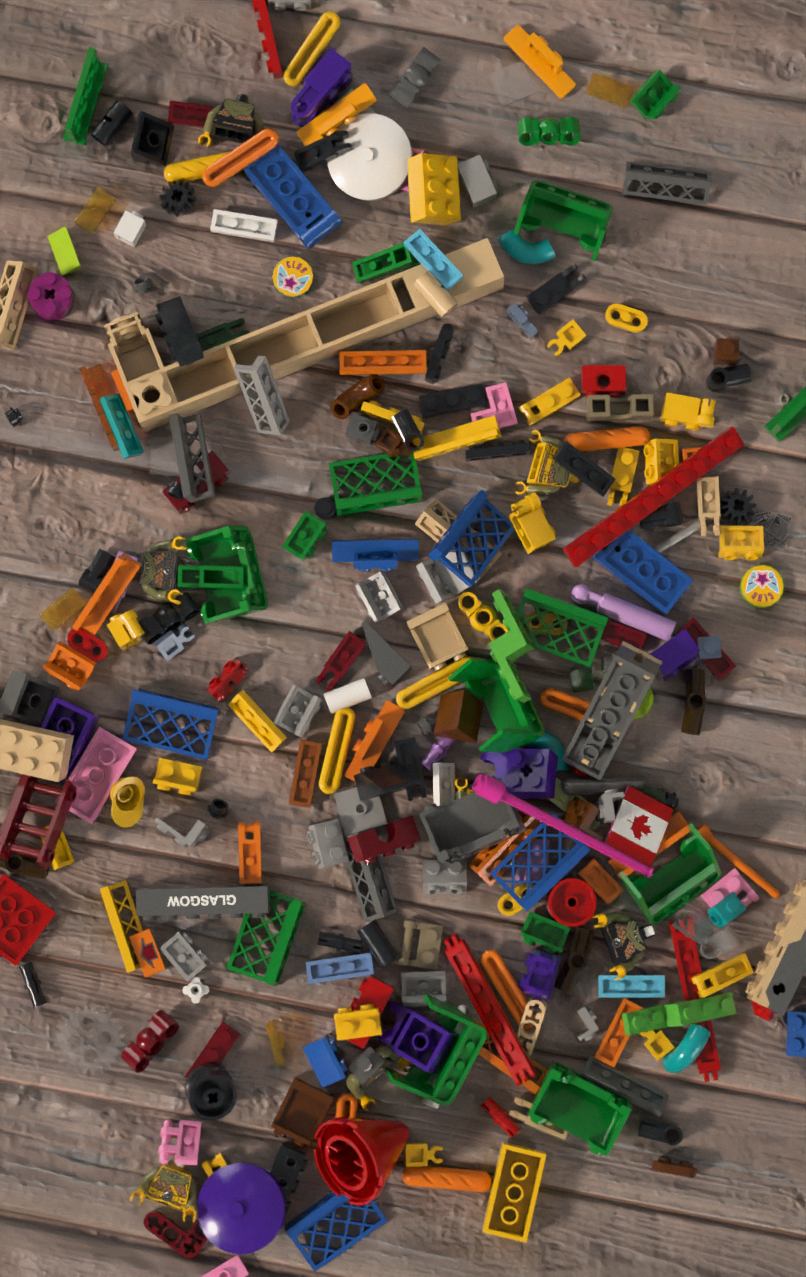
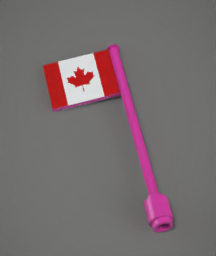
(631, 838)

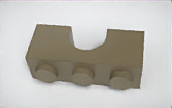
(619, 409)

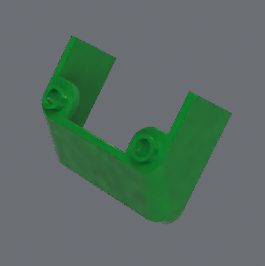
(566, 213)
(514, 720)
(676, 881)
(456, 1065)

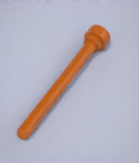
(705, 831)

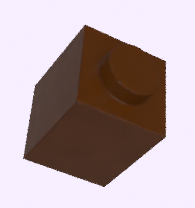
(726, 351)

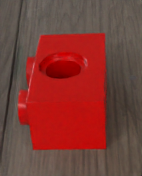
(613, 373)

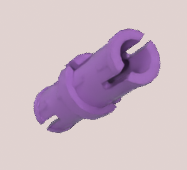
(437, 752)

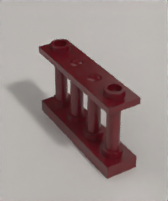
(21, 804)

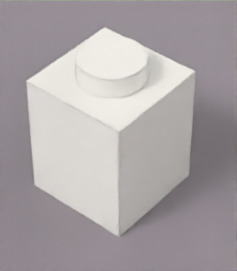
(130, 228)

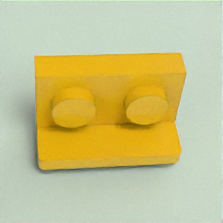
(660, 458)
(741, 542)
(177, 775)
(358, 1022)

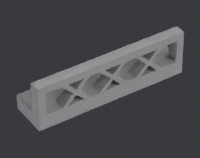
(267, 398)

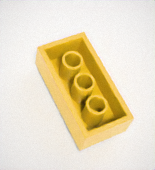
(514, 1192)

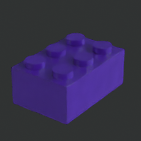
(676, 652)

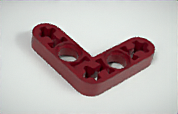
(183, 1235)

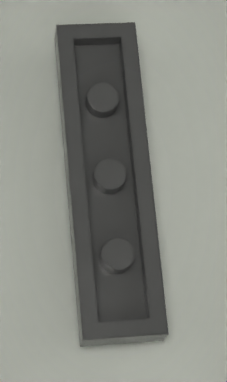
(624, 1086)

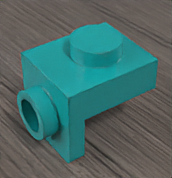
(726, 910)

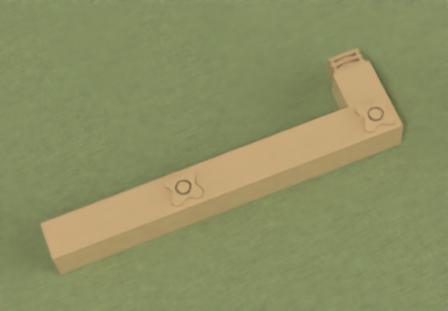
(288, 343)

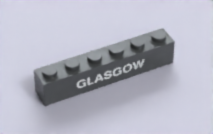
(203, 901)

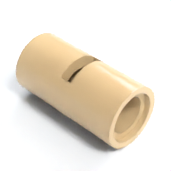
(434, 294)

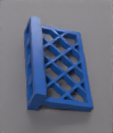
(457, 529)
(175, 705)
(550, 878)
(320, 1211)

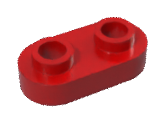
(88, 645)

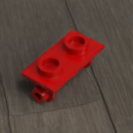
(231, 671)

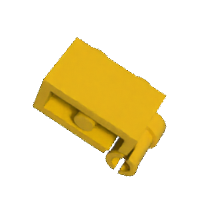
(687, 412)
(531, 523)
(126, 629)

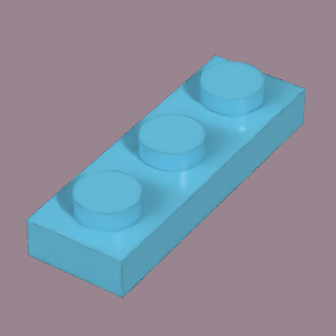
(433, 259)
(631, 986)

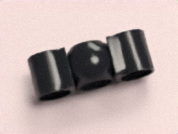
(168, 618)

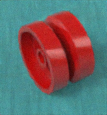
(583, 897)

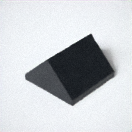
(151, 140)

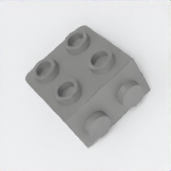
(440, 580)
(196, 834)

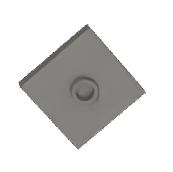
(358, 814)

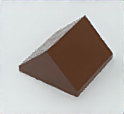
(459, 716)

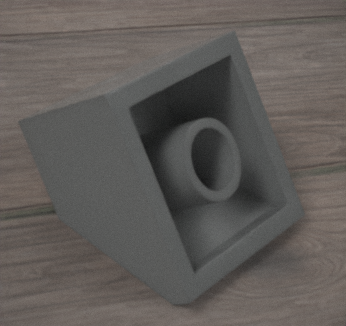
(27, 698)

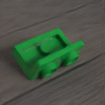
(654, 95)
(304, 536)
(545, 932)

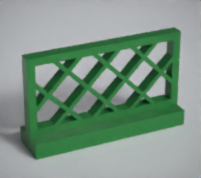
(85, 98)
(788, 417)
(374, 500)
(570, 612)
(281, 946)

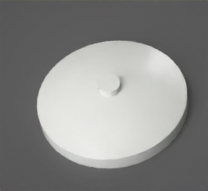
(377, 158)

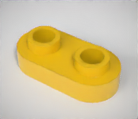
(626, 315)
(548, 618)
(507, 897)

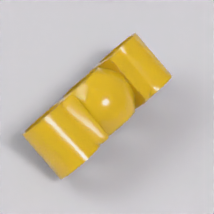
(478, 608)

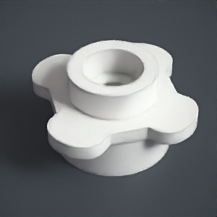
(189, 990)

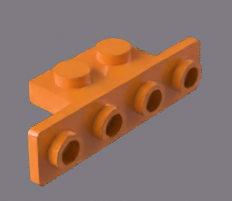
(377, 737)

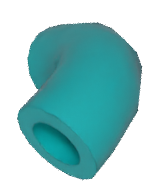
(525, 251)
(551, 742)
(687, 1050)

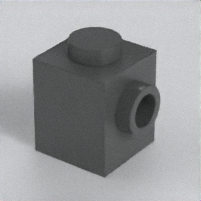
(362, 429)

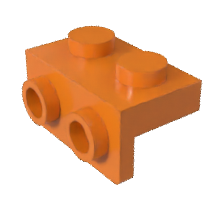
(69, 666)

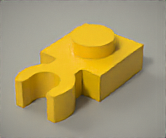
(568, 336)
(657, 1044)
(418, 1154)

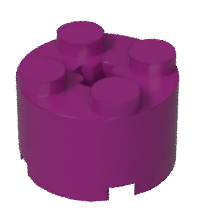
(46, 307)

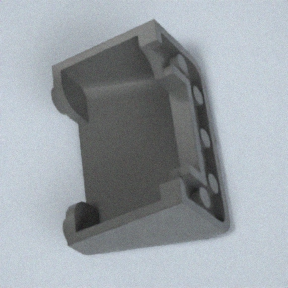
(469, 826)

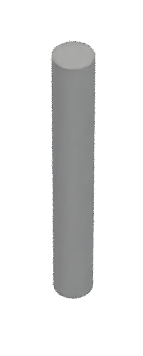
(679, 536)

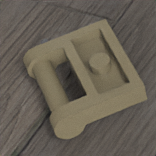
(428, 945)

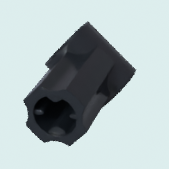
(730, 376)
(407, 428)
(666, 515)
(97, 571)
(657, 1131)

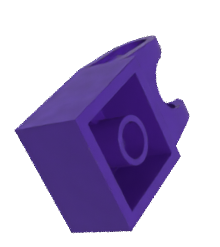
(321, 87)
(82, 724)
(526, 771)
(540, 974)
(409, 1033)

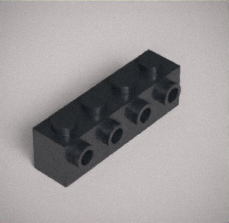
(178, 332)
(286, 1168)

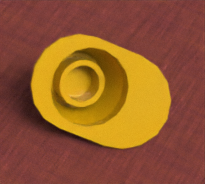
(127, 801)

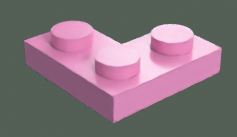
(500, 406)

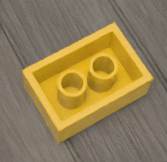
(434, 189)

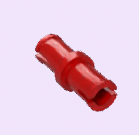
(500, 1117)

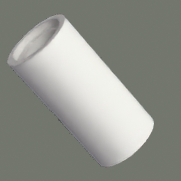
(347, 695)

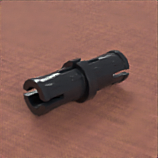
(339, 942)
(32, 984)

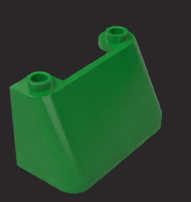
(230, 548)
(580, 1108)

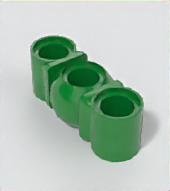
(549, 131)

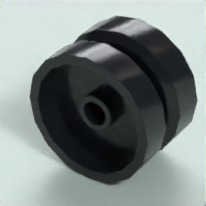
(210, 1091)

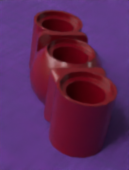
(149, 1041)

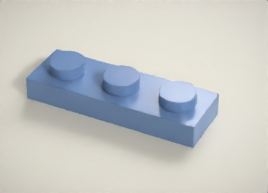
(339, 968)

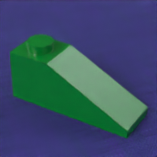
(384, 263)

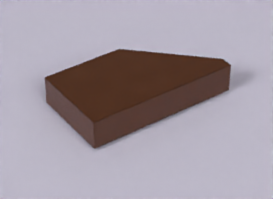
(392, 444)

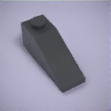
(386, 659)

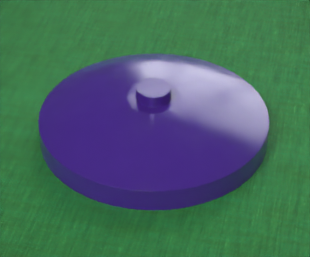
(241, 1208)

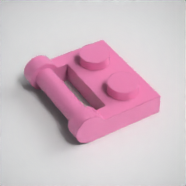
(727, 884)

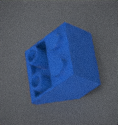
(325, 1061)

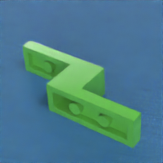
(510, 646)
(678, 1013)

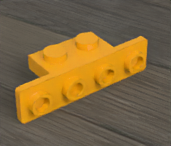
(540, 59)
(338, 114)

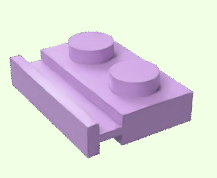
(536, 858)

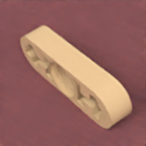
(540, 1015)

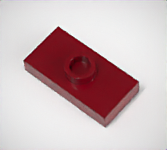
(187, 114)
(617, 633)

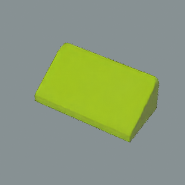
(64, 251)

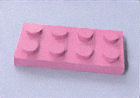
(97, 772)

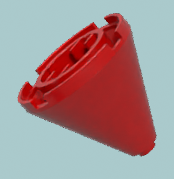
(359, 1155)

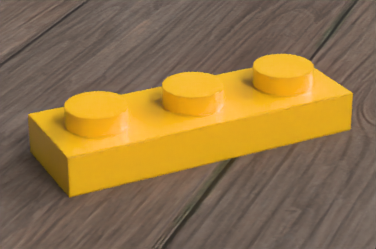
(375, 410)
(257, 721)

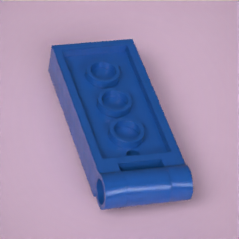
(293, 196)
(644, 571)

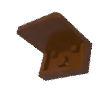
(581, 815)

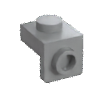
(588, 1018)

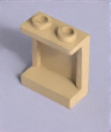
(437, 637)

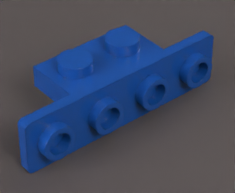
(375, 553)
(796, 1034)

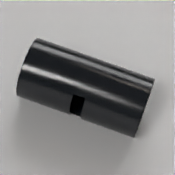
(111, 123)
(378, 944)

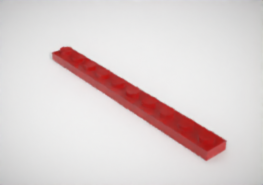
(653, 496)

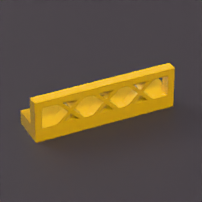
(458, 438)
(117, 923)

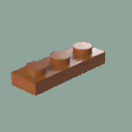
(305, 773)

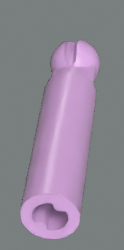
(624, 612)

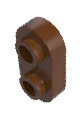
(683, 1169)

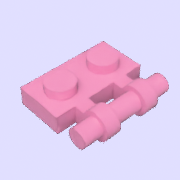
(187, 1142)

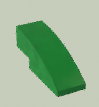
(210, 577)

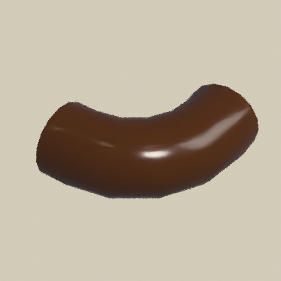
(356, 395)

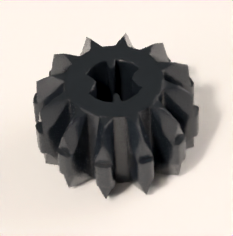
(171, 203)
(730, 503)

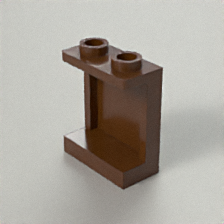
(302, 1112)

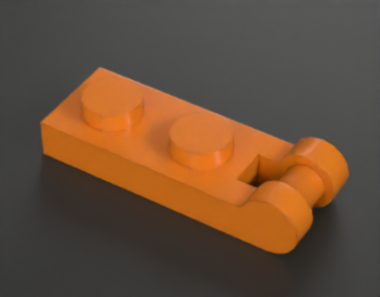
(249, 853)

